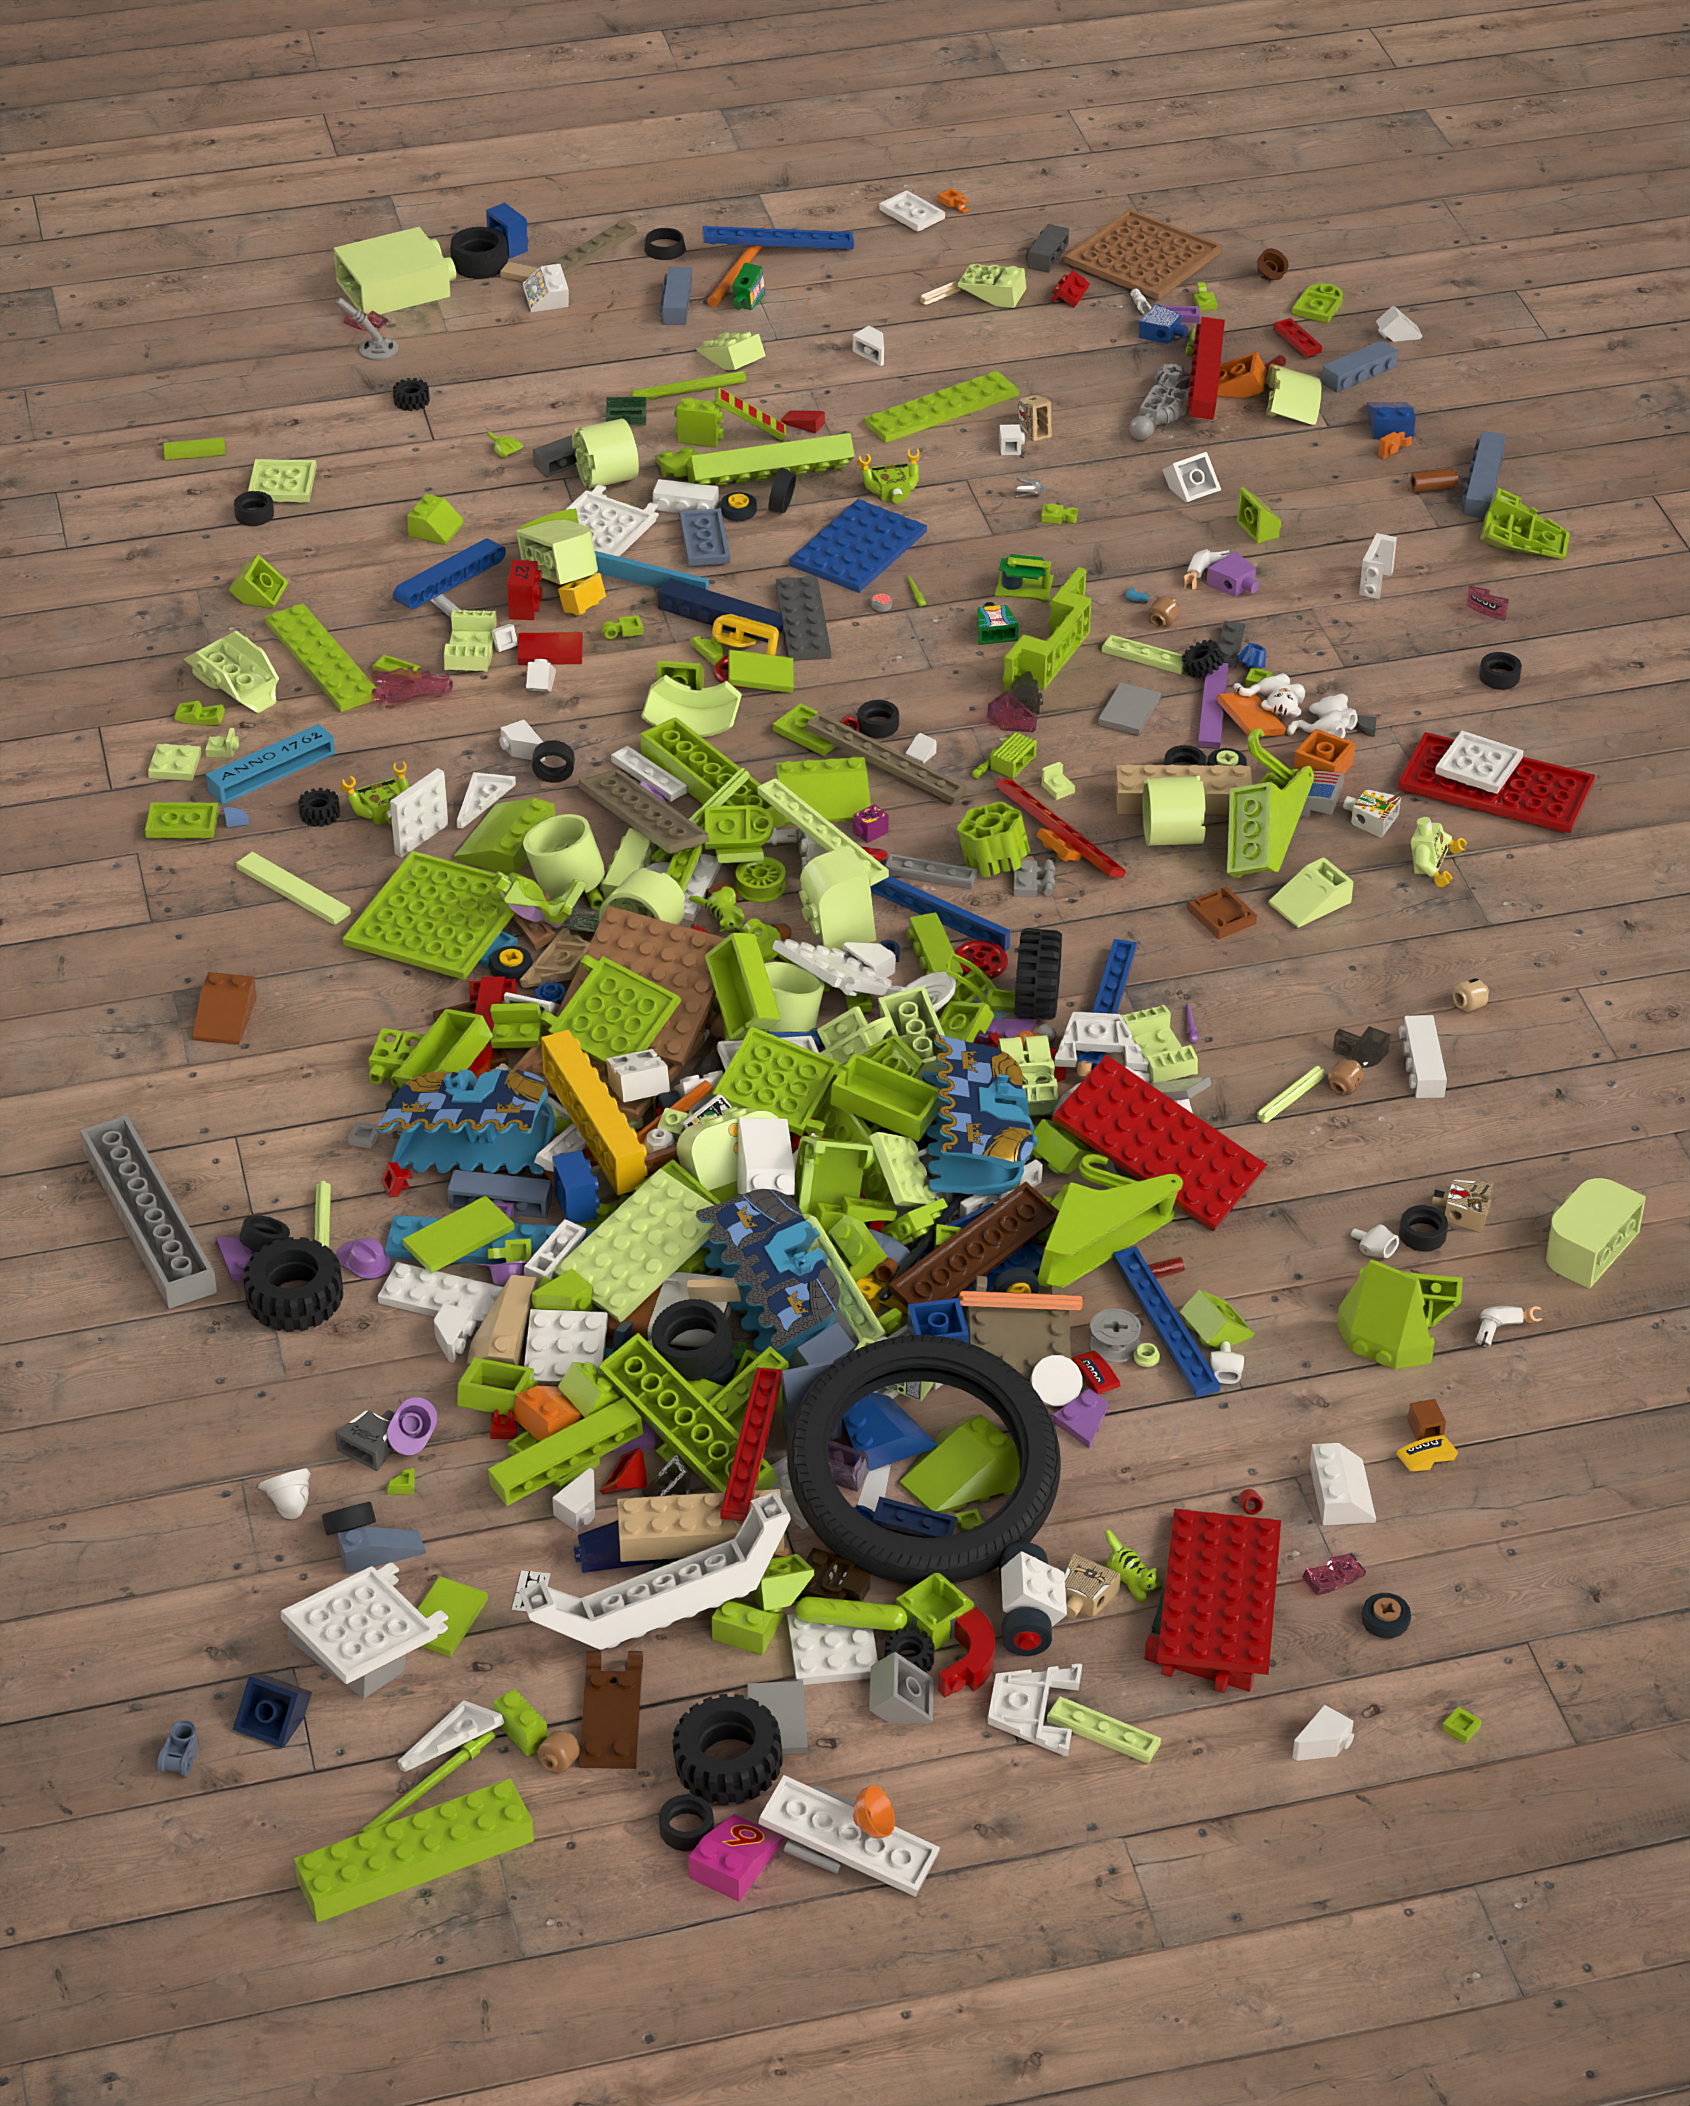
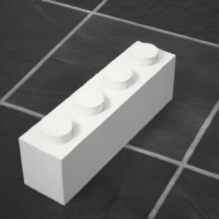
(1423, 1056)

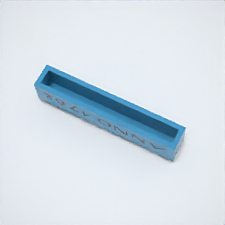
(270, 764)

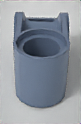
(179, 1748)

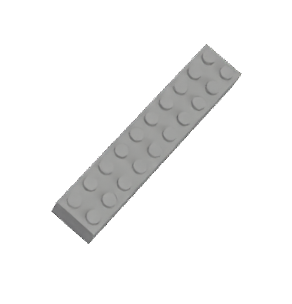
(148, 1212)

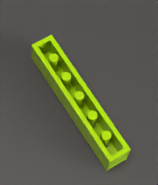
(565, 1451)

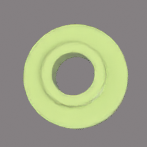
(1146, 1355)

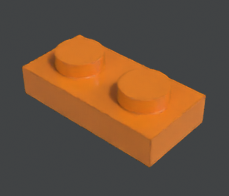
(1054, 842)

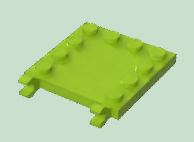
(613, 1011)
(779, 1079)

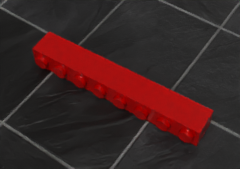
(1205, 368)

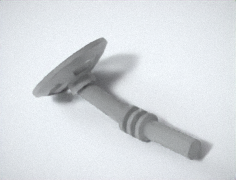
(376, 344)

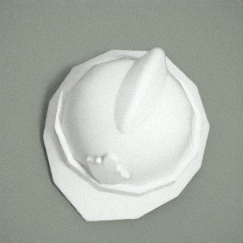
(288, 1492)

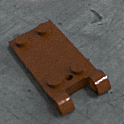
(611, 1714)

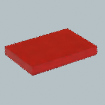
(551, 646)

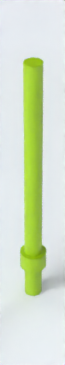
(468, 1752)

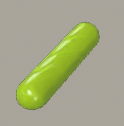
(851, 1613)

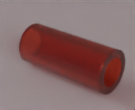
(1279, 360)
(1167, 1267)

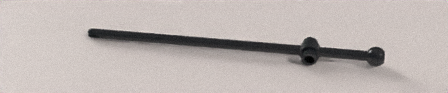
(924, 1242)

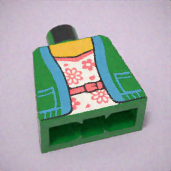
(748, 287)
(996, 624)

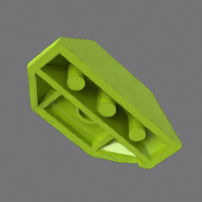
(1440, 1295)

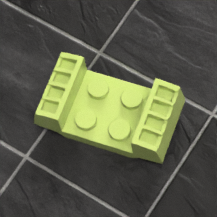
(470, 640)
(1160, 1046)

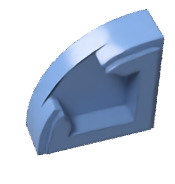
(235, 817)

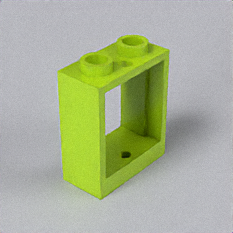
(486, 1398)

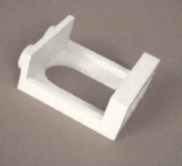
(1376, 563)

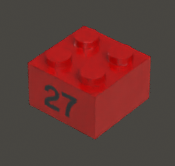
(524, 590)

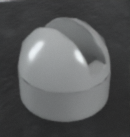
(1047, 1030)

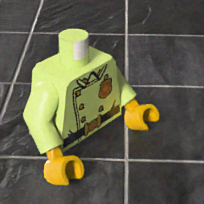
(1430, 847)

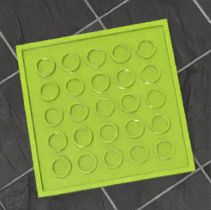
(433, 916)

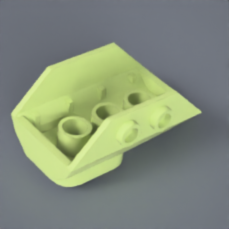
(237, 669)

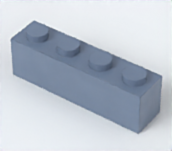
(676, 296)
(1359, 366)
(530, 1195)

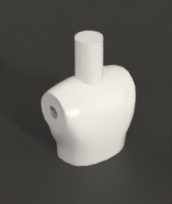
(1377, 1242)
(1226, 1364)

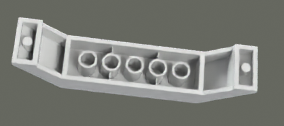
(669, 1591)

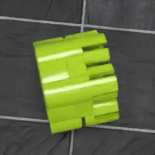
(992, 835)

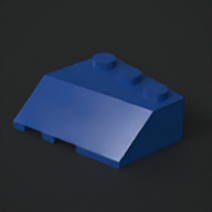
(884, 1431)

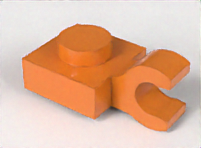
(953, 198)
(1390, 444)

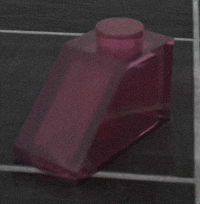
(1011, 714)

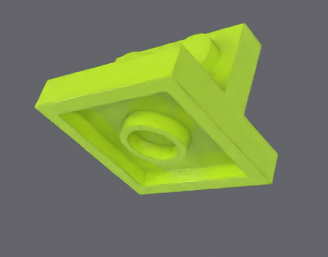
(516, 1025)

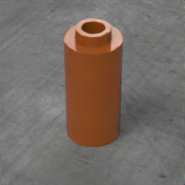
(1433, 480)

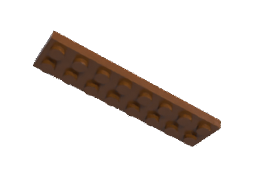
(976, 1248)

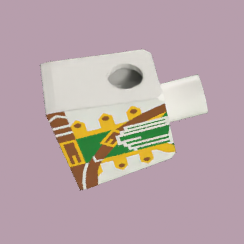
(1373, 811)

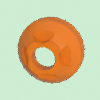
(874, 1812)

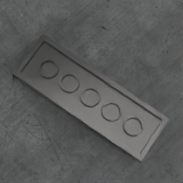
(803, 618)

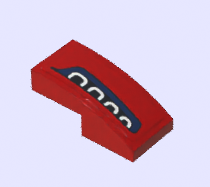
(1097, 1372)

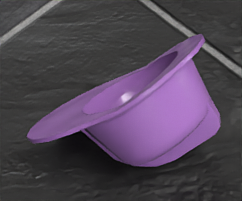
(364, 1258)
(502, 1272)
(412, 1426)

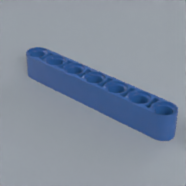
(449, 573)

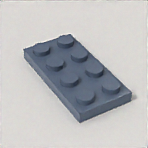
(704, 537)

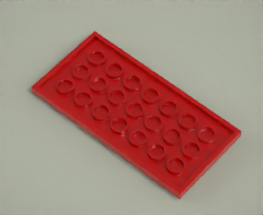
(1532, 794)
(1159, 1137)
(1220, 1592)

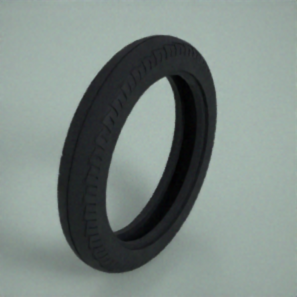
(927, 1360)

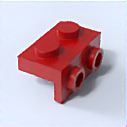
(1070, 288)

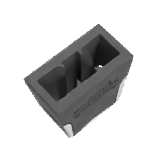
(366, 1439)

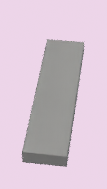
(931, 871)

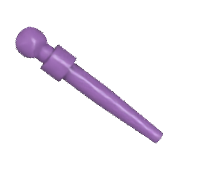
(1192, 1030)

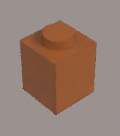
(1426, 1419)

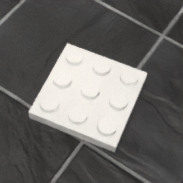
(1479, 762)
(419, 812)
(562, 1338)
(830, 1651)

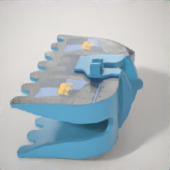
(763, 1247)

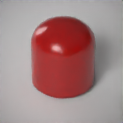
(850, 721)
(1250, 1495)

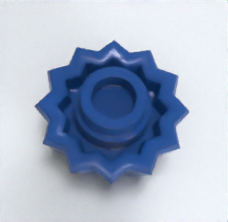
(1252, 655)
(551, 992)

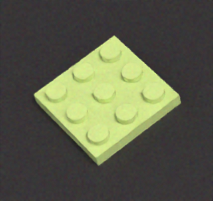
(284, 479)
(902, 1170)

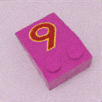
(733, 1856)

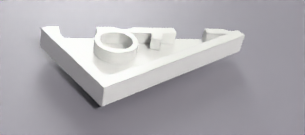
(481, 794)
(457, 1728)

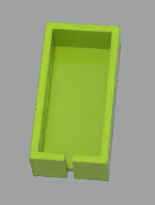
(742, 985)
(447, 1046)
(885, 1097)

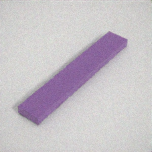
(1212, 711)

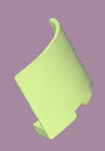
(1293, 394)
(703, 711)

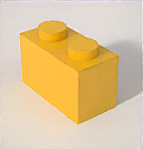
(582, 594)

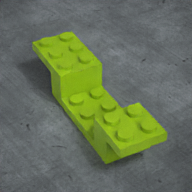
(1068, 627)

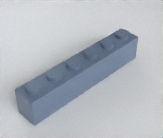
(1483, 474)

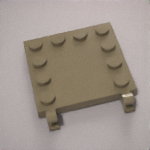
(1019, 1334)

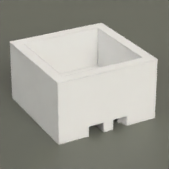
(637, 1075)

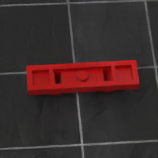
(1221, 1677)

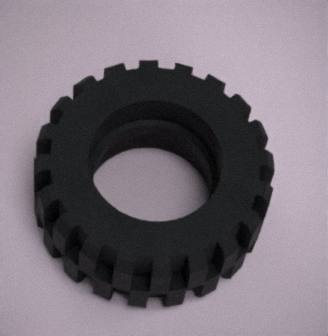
(1038, 974)
(296, 1306)
(730, 1778)

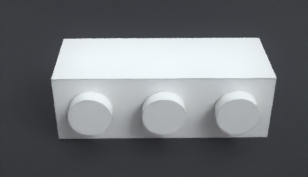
(683, 496)

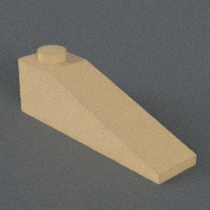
(505, 1326)

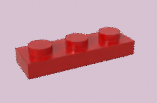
(1297, 337)

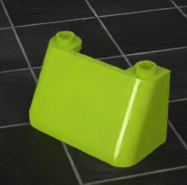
(829, 1171)

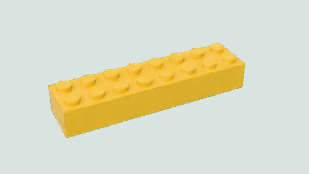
(593, 1111)

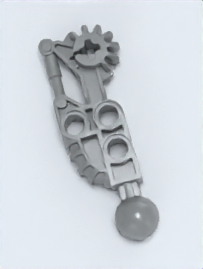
(1164, 401)

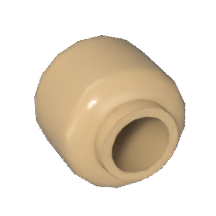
(1470, 995)

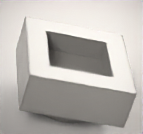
(363, 1135)

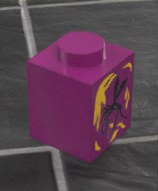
(870, 823)

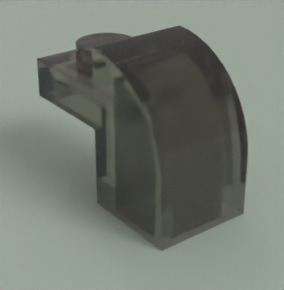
(1366, 1050)

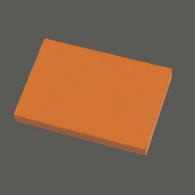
(1250, 714)

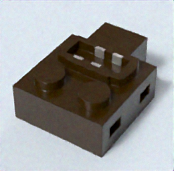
(835, 1578)

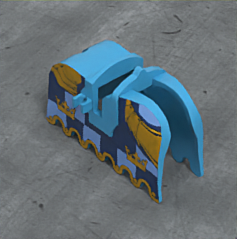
(981, 1120)
(471, 1121)

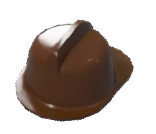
(1272, 264)

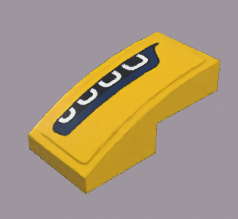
(1423, 1453)

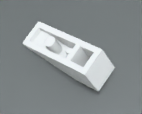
(554, 1251)

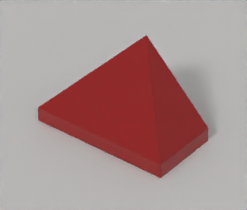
(627, 1474)

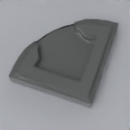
(1367, 724)

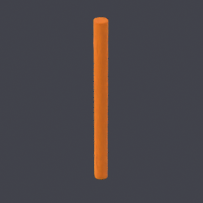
(727, 282)

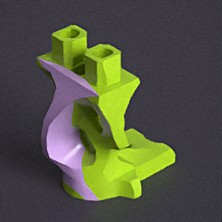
(528, 901)

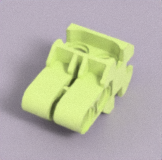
(1037, 1071)

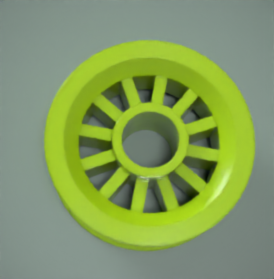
(760, 880)

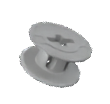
(1115, 1334)

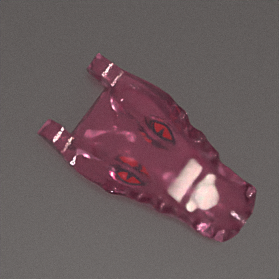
(406, 684)

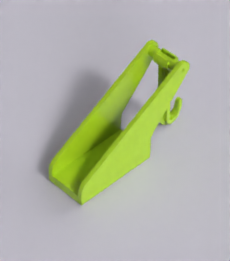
(1264, 815)
(1104, 1221)

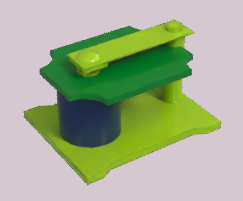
(1024, 578)

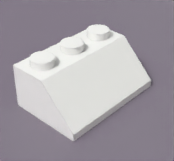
(1340, 1485)

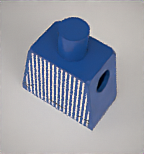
(1161, 325)

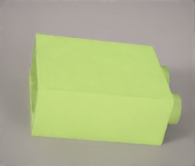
(393, 271)

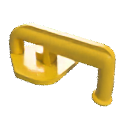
(744, 625)

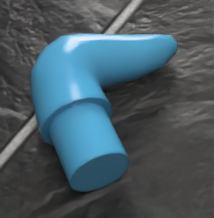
(1136, 596)

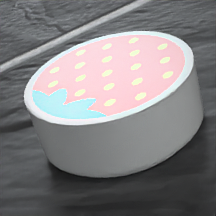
(881, 602)

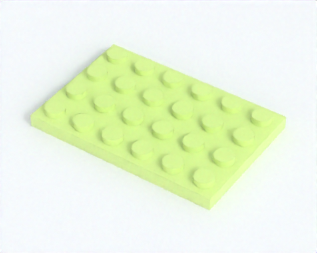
(640, 1245)

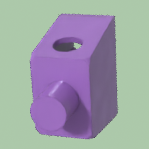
(1232, 575)

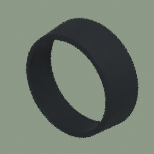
(668, 252)
(782, 491)

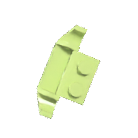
(851, 1034)

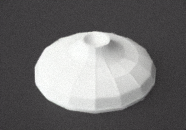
(938, 986)

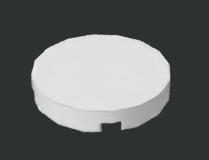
(1056, 1380)

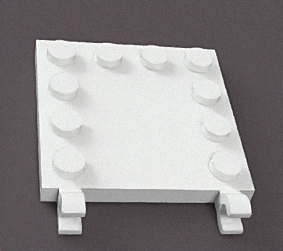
(611, 522)
(836, 968)
(362, 1623)

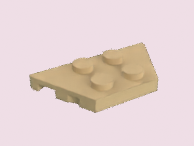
(558, 960)

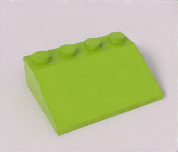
(829, 786)
(500, 835)

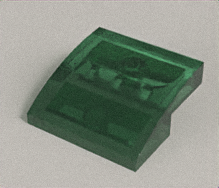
(628, 408)

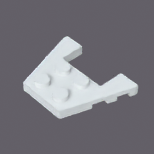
(1099, 1033)
(1021, 1704)

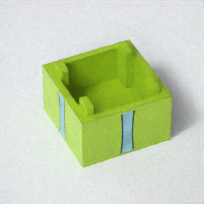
(934, 1607)

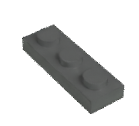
(1231, 642)

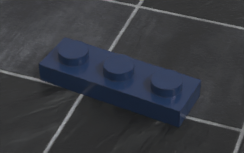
(913, 1519)

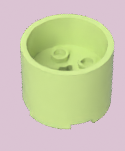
(605, 453)
(1173, 810)
(563, 851)
(648, 895)
(796, 995)

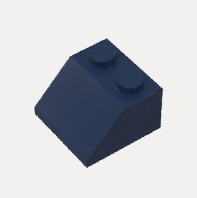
(271, 1709)

